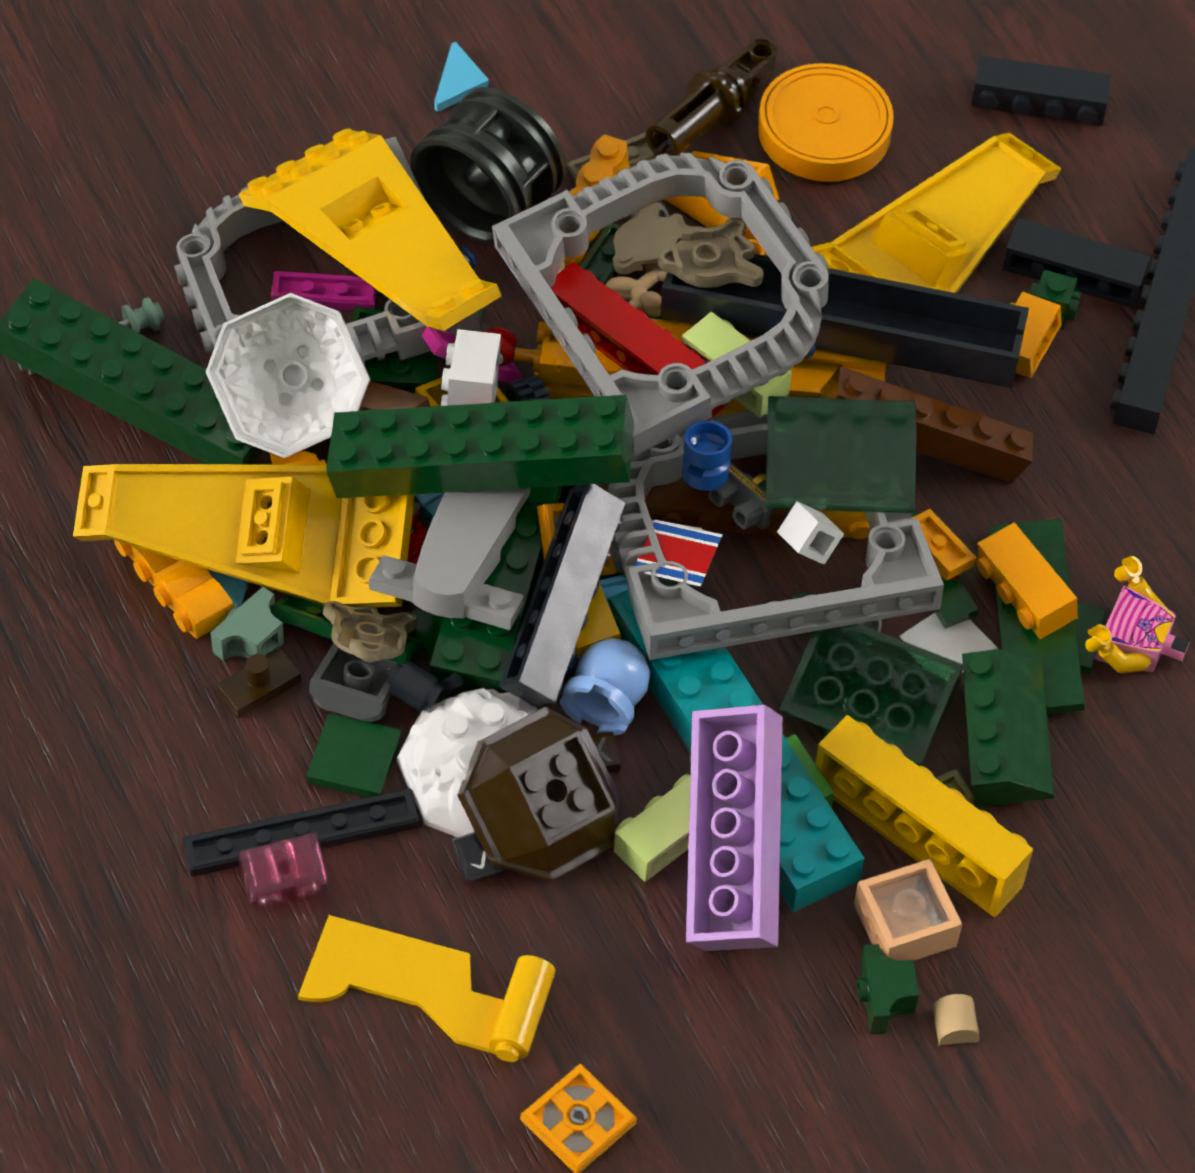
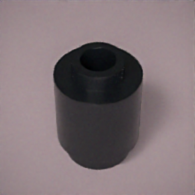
(415, 686)

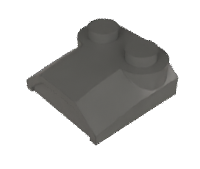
(352, 685)

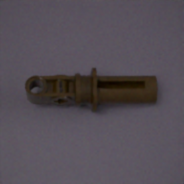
(713, 98)

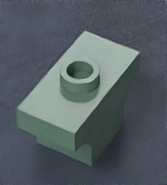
(249, 629)

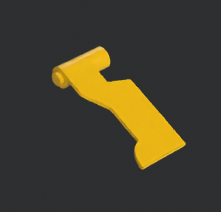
(432, 979)

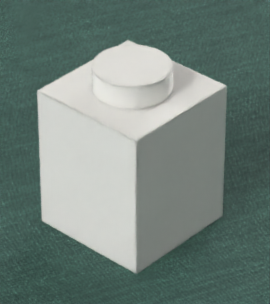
(810, 532)

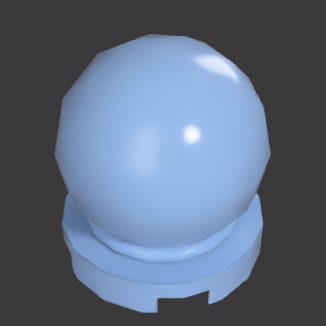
(607, 685)

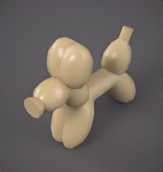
(637, 291)

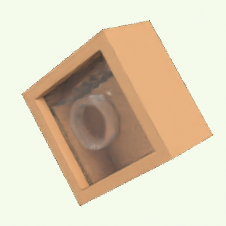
(908, 912)

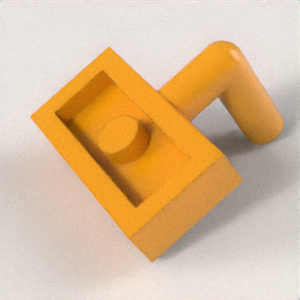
(946, 548)

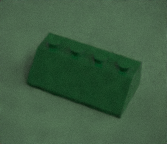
(1007, 728)

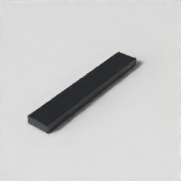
(333, 826)

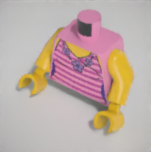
(1137, 626)

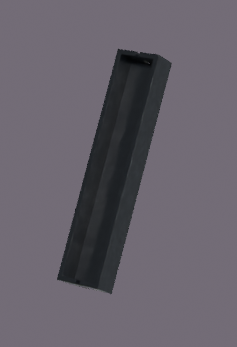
(873, 321)

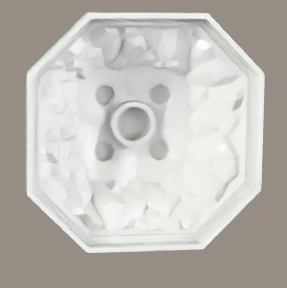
(286, 374)
(441, 748)

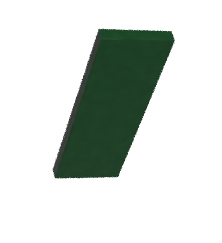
(1057, 650)

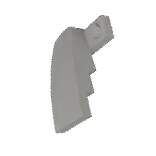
(459, 558)

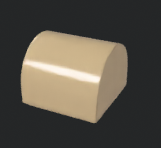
(956, 1020)

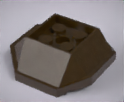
(510, 804)

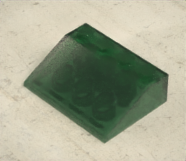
(840, 454)
(876, 682)

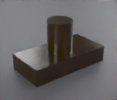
(258, 682)

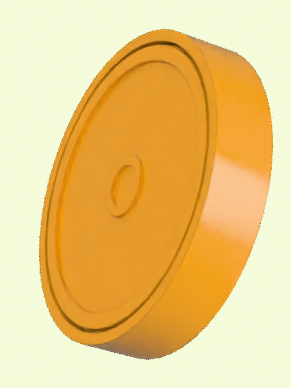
(825, 122)

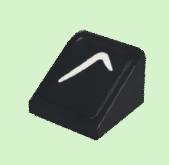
(472, 858)

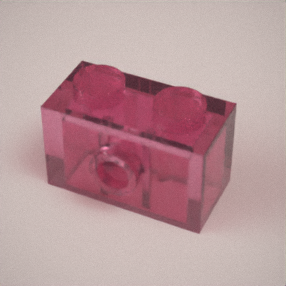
(283, 869)

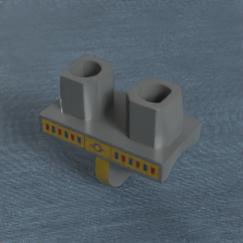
(747, 497)

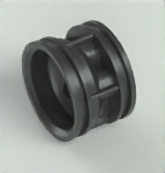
(488, 163)

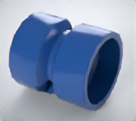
(706, 455)

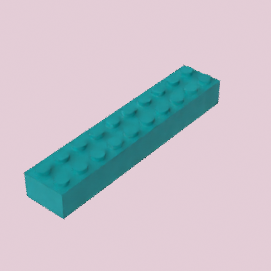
(814, 845)

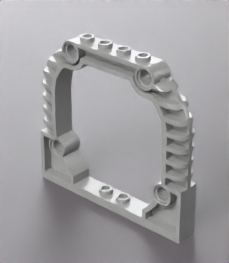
(540, 240)
(205, 265)
(684, 621)

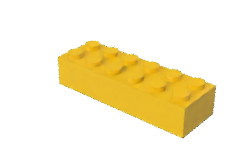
(923, 815)

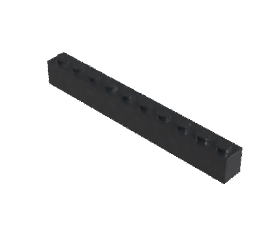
(1165, 311)

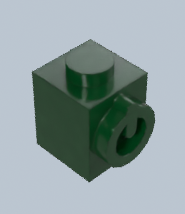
(1059, 290)

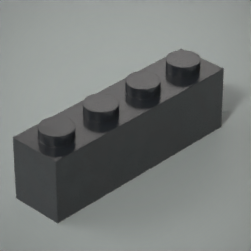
(1041, 90)
(1097, 266)

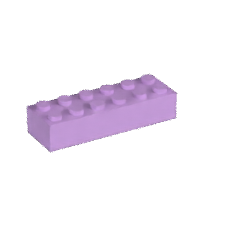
(734, 828)

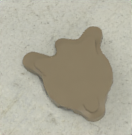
(644, 238)
(713, 256)
(368, 633)

